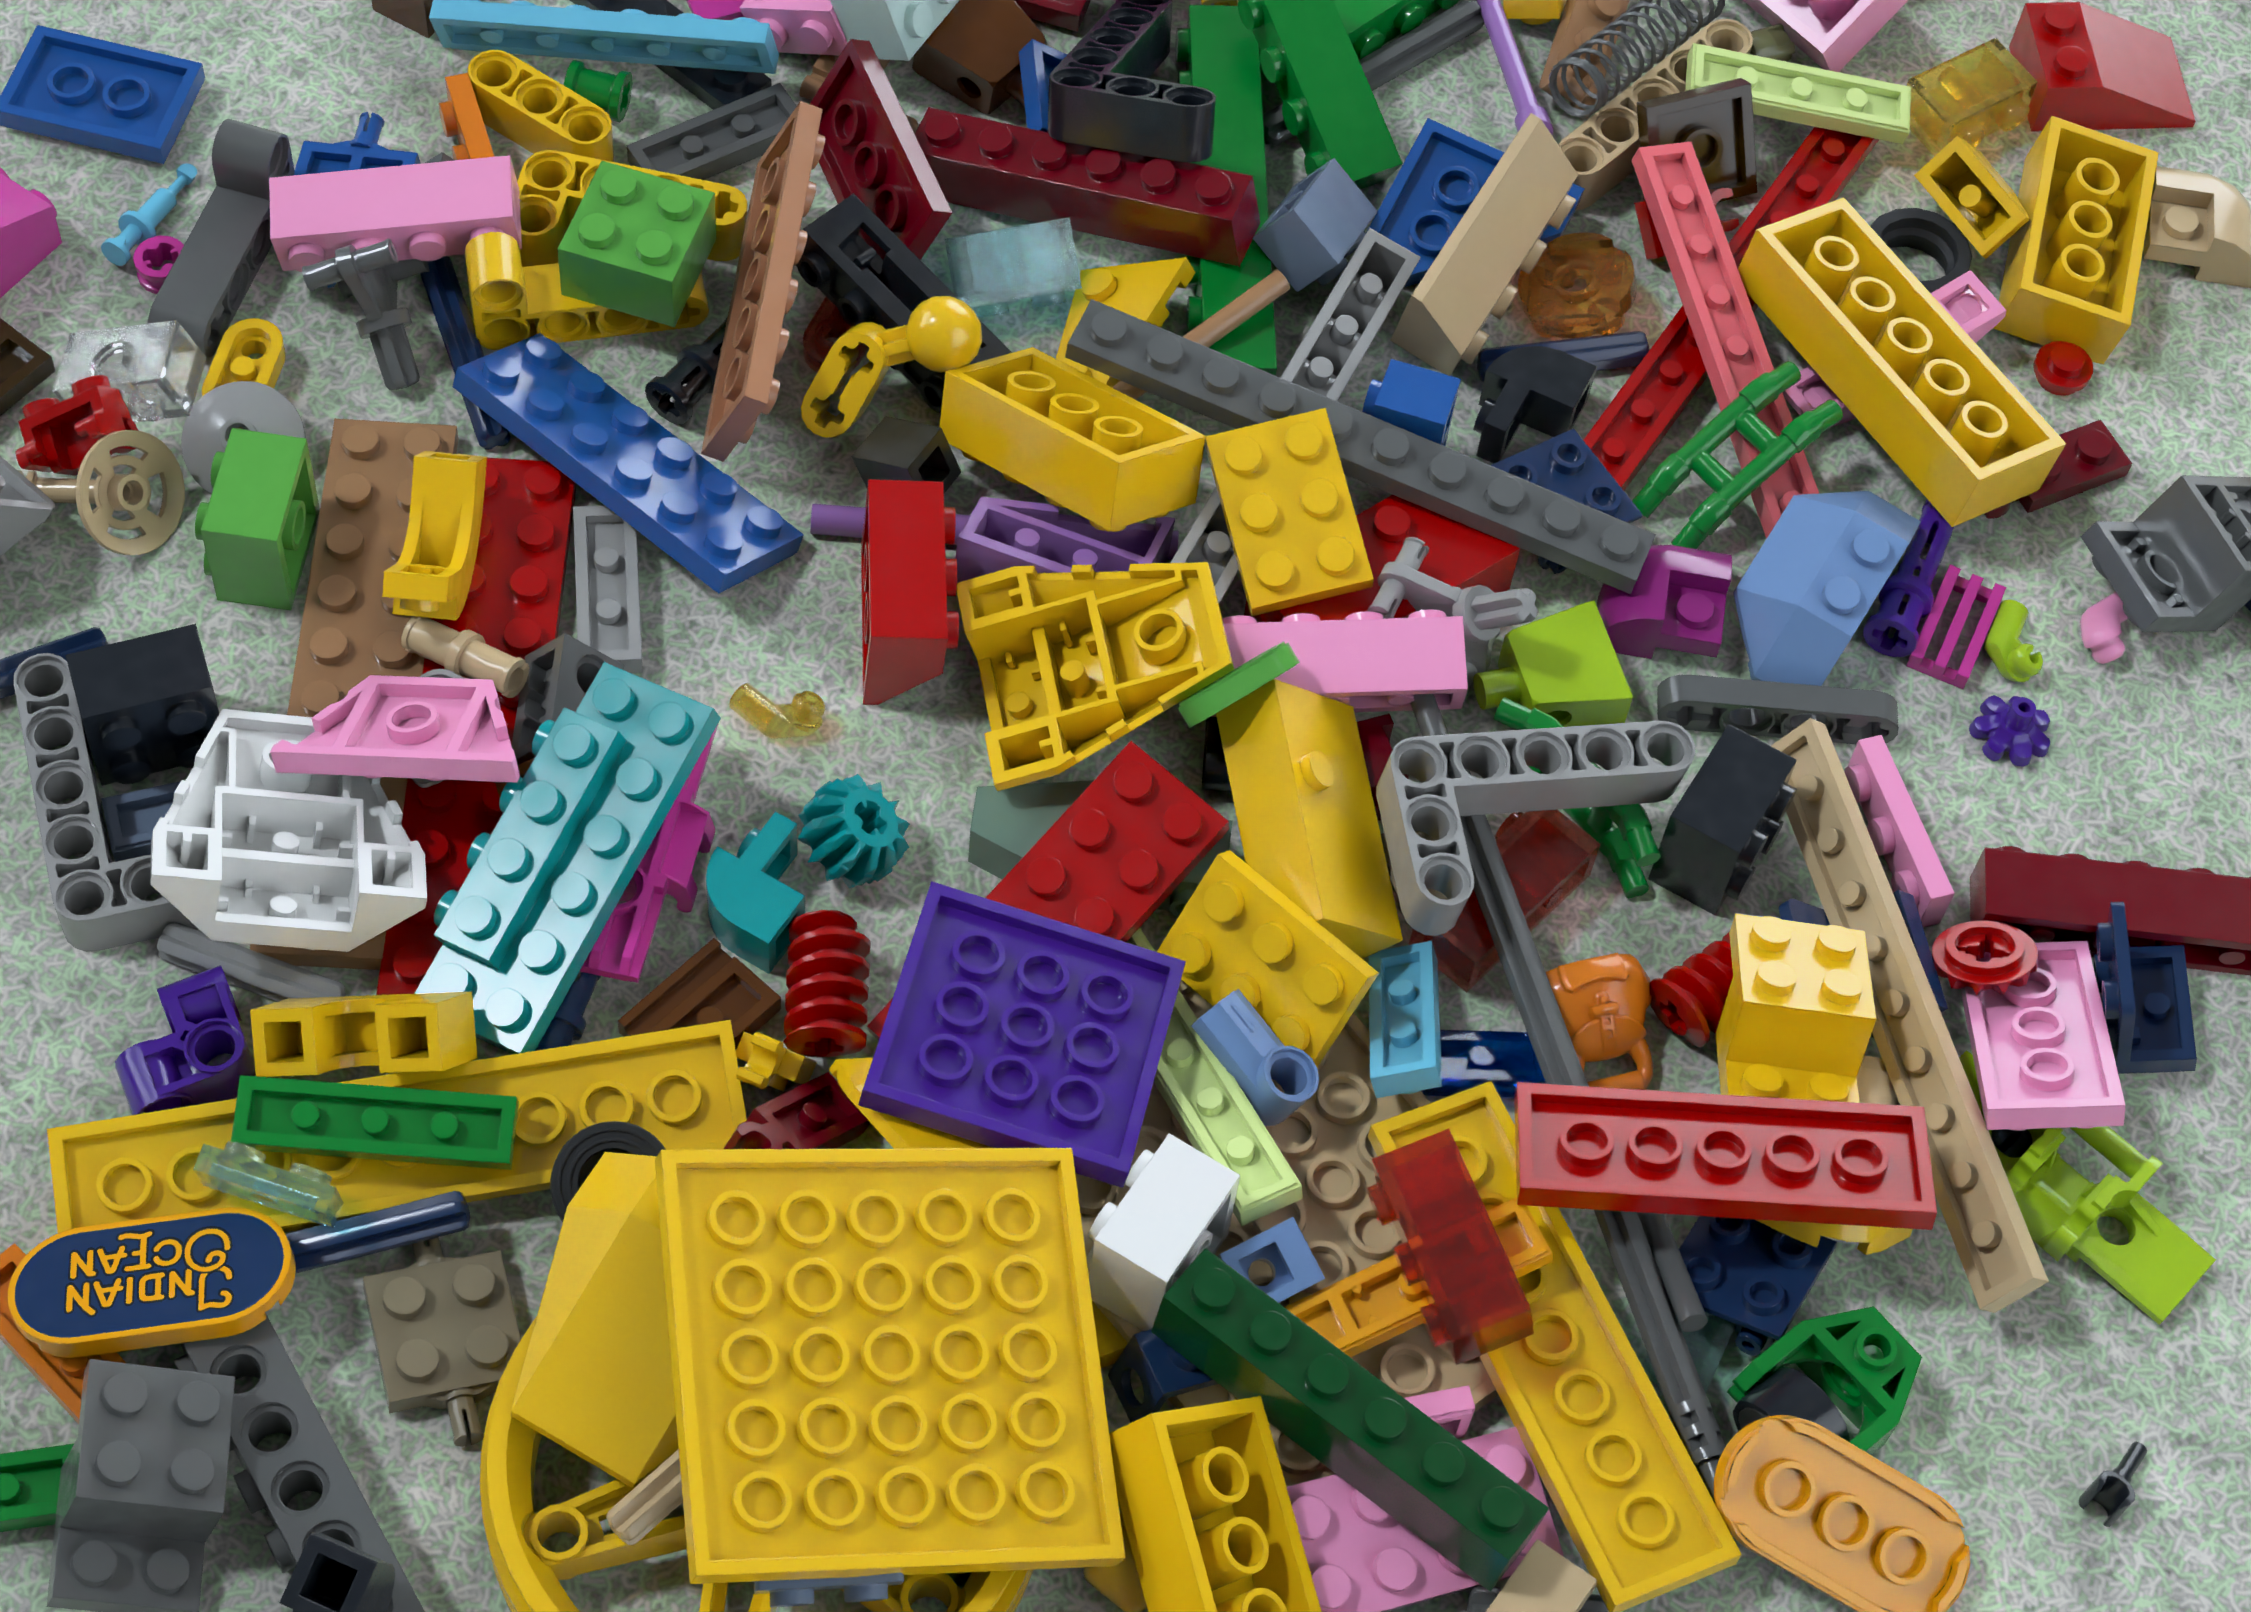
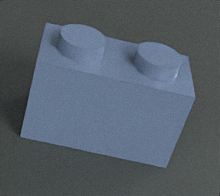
(1316, 227)

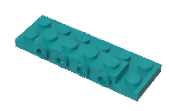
(564, 852)

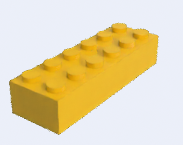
(1899, 361)

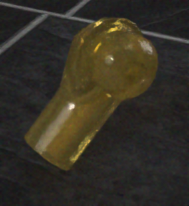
(777, 721)

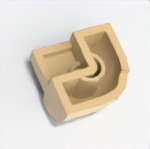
(2201, 225)

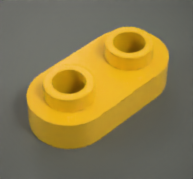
(240, 341)

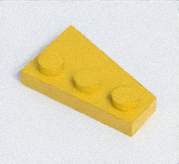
(1130, 288)

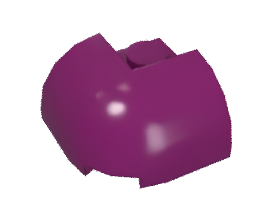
(1672, 605)

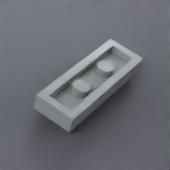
(607, 585)

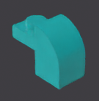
(746, 900)

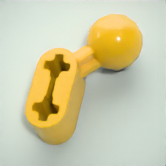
(938, 335)

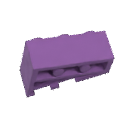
(1034, 534)

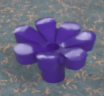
(2012, 728)

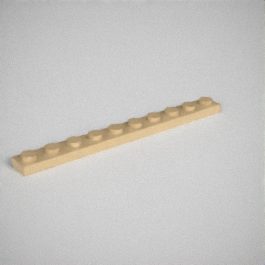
(1910, 1026)

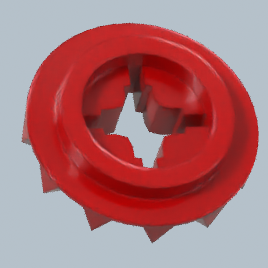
(1959, 952)

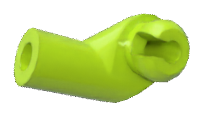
(2006, 649)

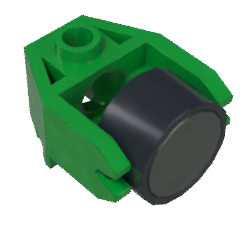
(1830, 1353)

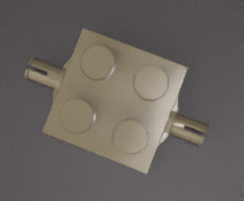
(443, 1333)

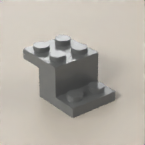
(2183, 557)
(141, 1489)

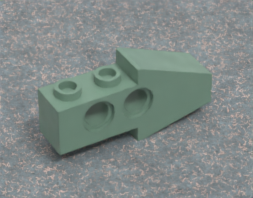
(1015, 818)

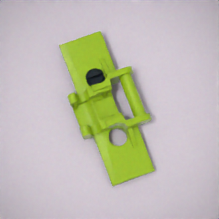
(2064, 1208)

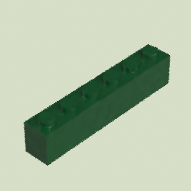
(1349, 1419)

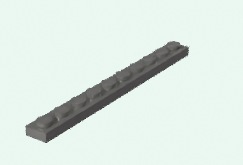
(1366, 446)

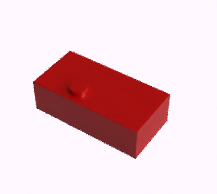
(1455, 556)

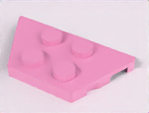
(408, 731)

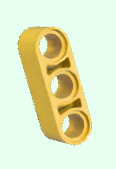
(537, 108)

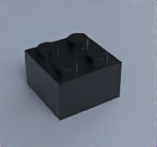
(144, 703)
(1725, 821)

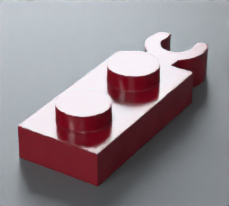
(2085, 463)
(803, 1118)

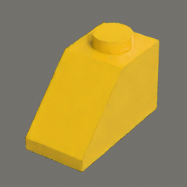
(1973, 195)

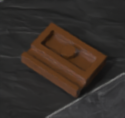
(705, 991)

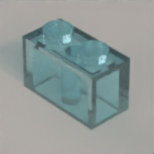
(1014, 265)

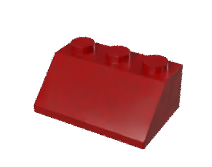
(906, 586)

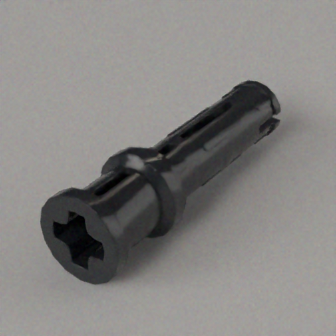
(696, 368)

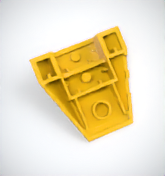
(1086, 657)
(601, 1336)

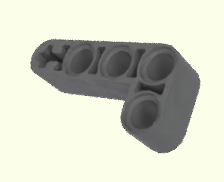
(228, 237)

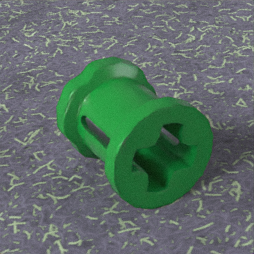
(601, 88)

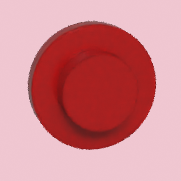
(2062, 368)

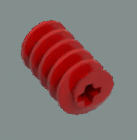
(826, 985)
(1694, 994)

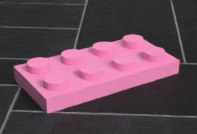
(2045, 1047)
(1376, 1564)

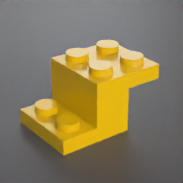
(1795, 1011)

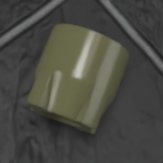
(1772, 43)

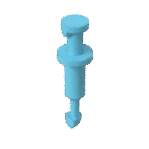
(141, 225)

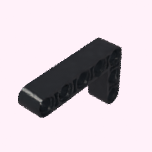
(1105, 93)

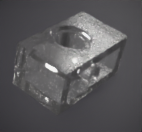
(149, 363)

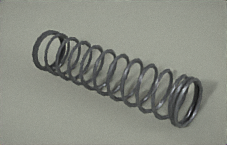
(1598, 78)

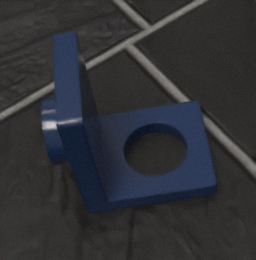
(1161, 1371)

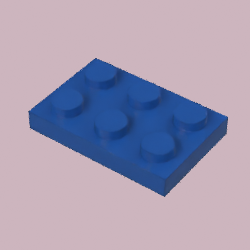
(100, 94)

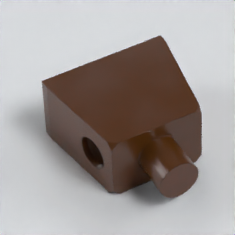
(978, 52)

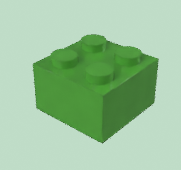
(637, 243)
(259, 518)

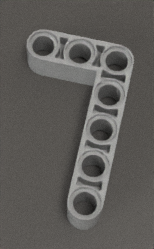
(1508, 787)
(79, 825)

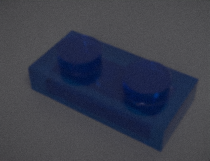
(1486, 1056)

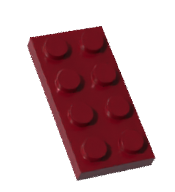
(876, 151)

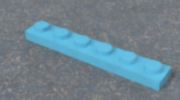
(606, 35)

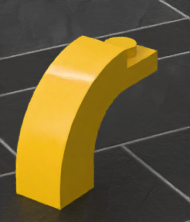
(440, 536)

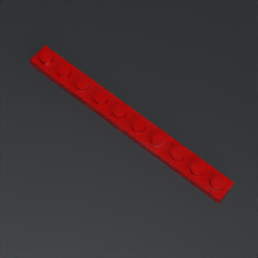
(1673, 366)

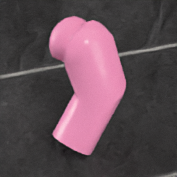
(2102, 629)

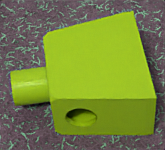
(1561, 669)

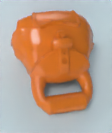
(1605, 1014)

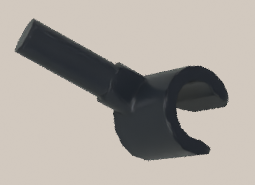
(2113, 1487)

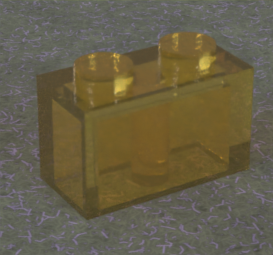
(1970, 97)

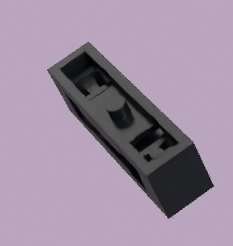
(877, 288)

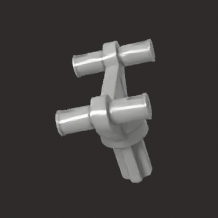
(1480, 607)

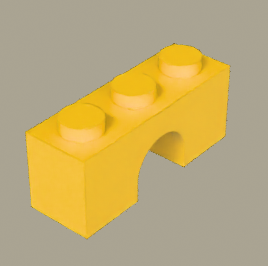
(371, 1030)

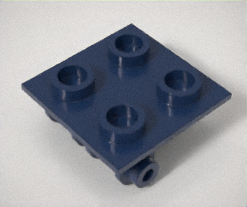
(1574, 471)
(1752, 1275)

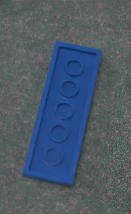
(628, 462)

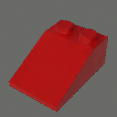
(2099, 69)

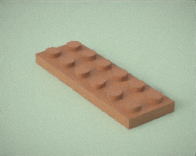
(764, 283)

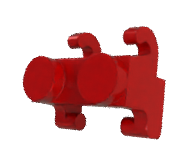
(64, 431)

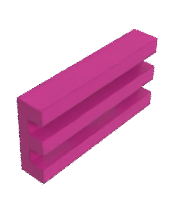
(1971, 591)

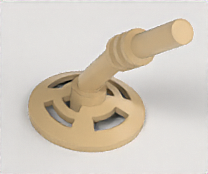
(122, 492)

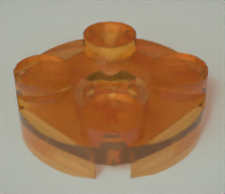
(1585, 312)

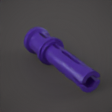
(1907, 615)

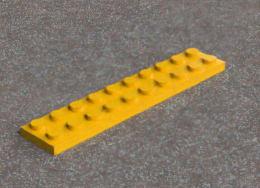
(665, 1081)

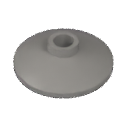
(229, 407)

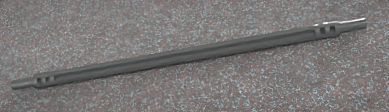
(1560, 1066)

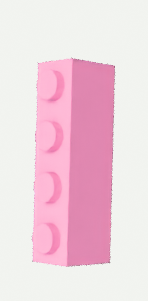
(420, 207)
(1364, 658)

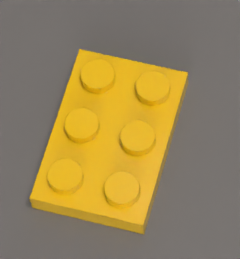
(1288, 511)
(1282, 960)

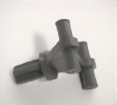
(373, 279)

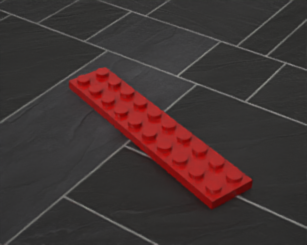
(517, 610)

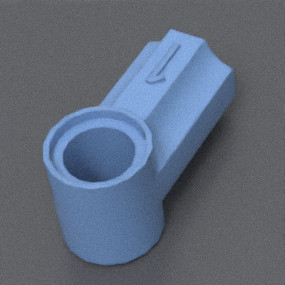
(1256, 1056)

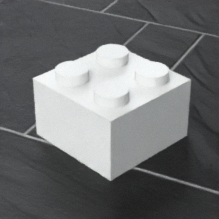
(1165, 1220)

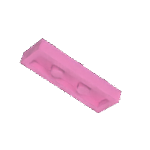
(1898, 829)

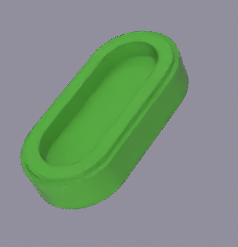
(1238, 683)

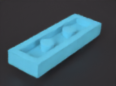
(1404, 1020)

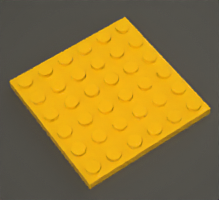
(884, 1363)

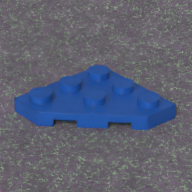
(1437, 189)

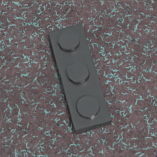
(716, 138)

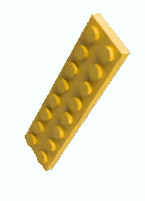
(1582, 1390)

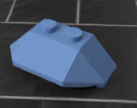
(1817, 582)

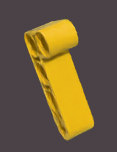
(556, 182)
(524, 301)

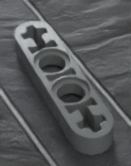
(1775, 707)

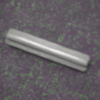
(243, 966)

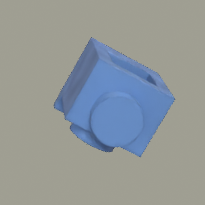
(1286, 1254)

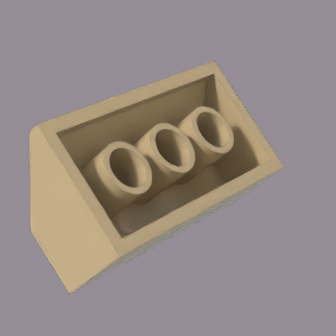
(1487, 251)

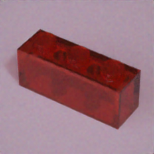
(1545, 862)
(1449, 1248)

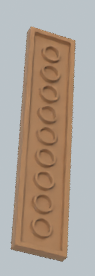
(345, 619)

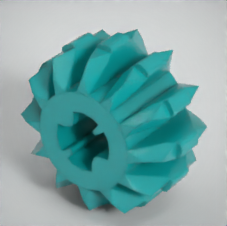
(853, 831)

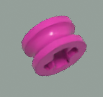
(153, 253)

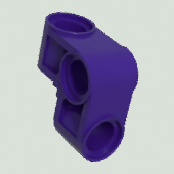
(174, 1068)

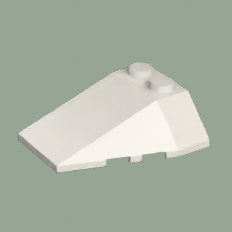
(283, 852)

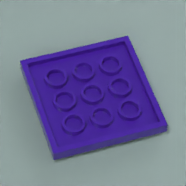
(1024, 1032)

